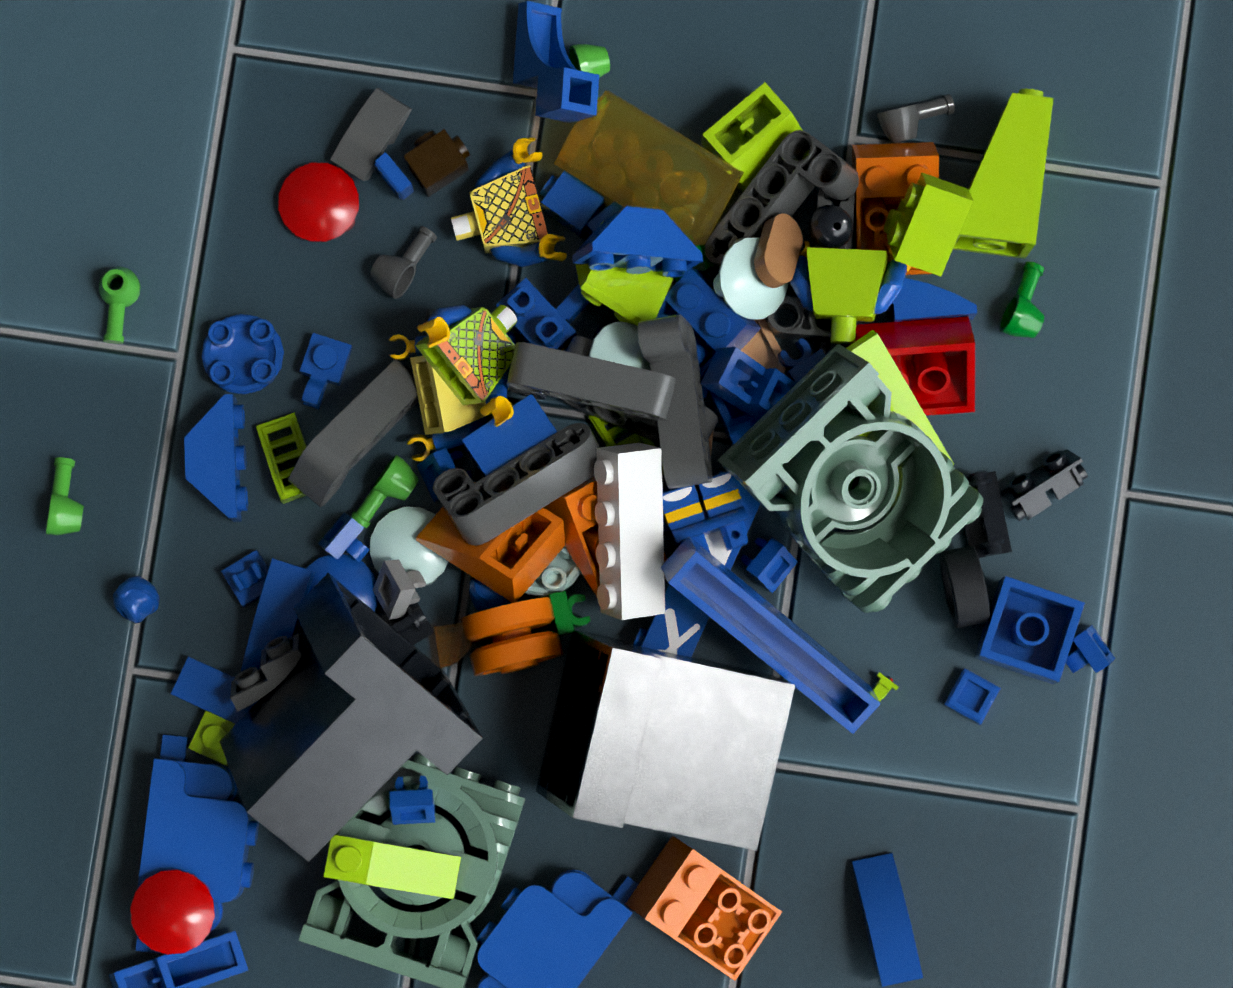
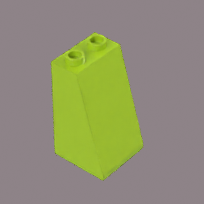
(1010, 180)

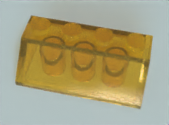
(649, 166)

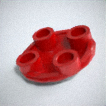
(318, 202)
(172, 912)

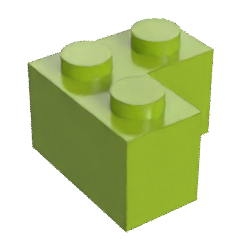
(927, 223)

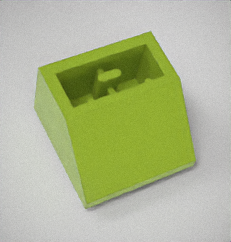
(751, 132)
(629, 295)

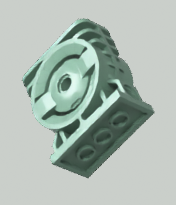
(811, 450)
(490, 822)

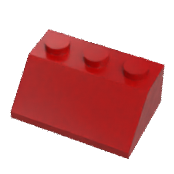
(933, 359)

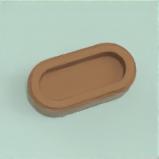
(778, 251)

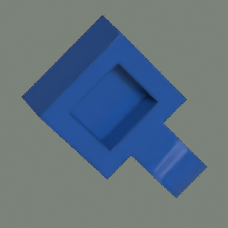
(324, 364)

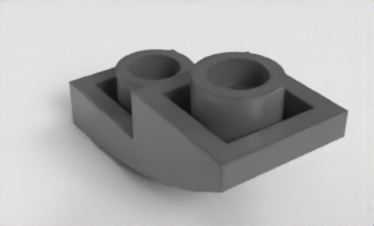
(370, 134)
(276, 663)

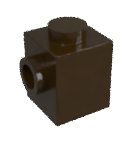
(437, 160)

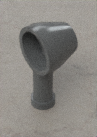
(902, 123)
(396, 273)

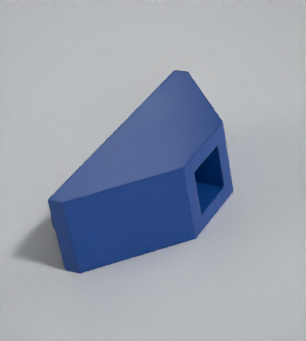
(639, 242)
(216, 458)

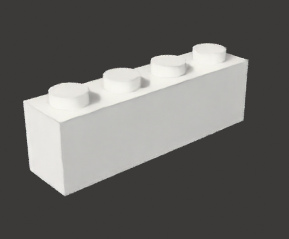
(630, 530)

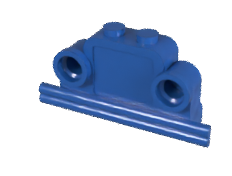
(196, 826)
(552, 934)

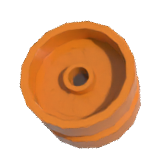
(513, 642)

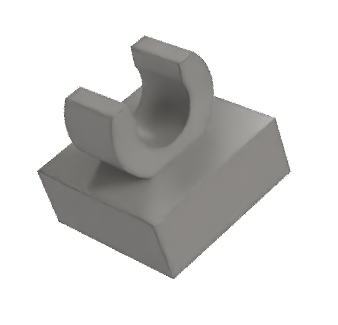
(397, 588)

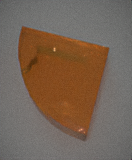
(451, 644)

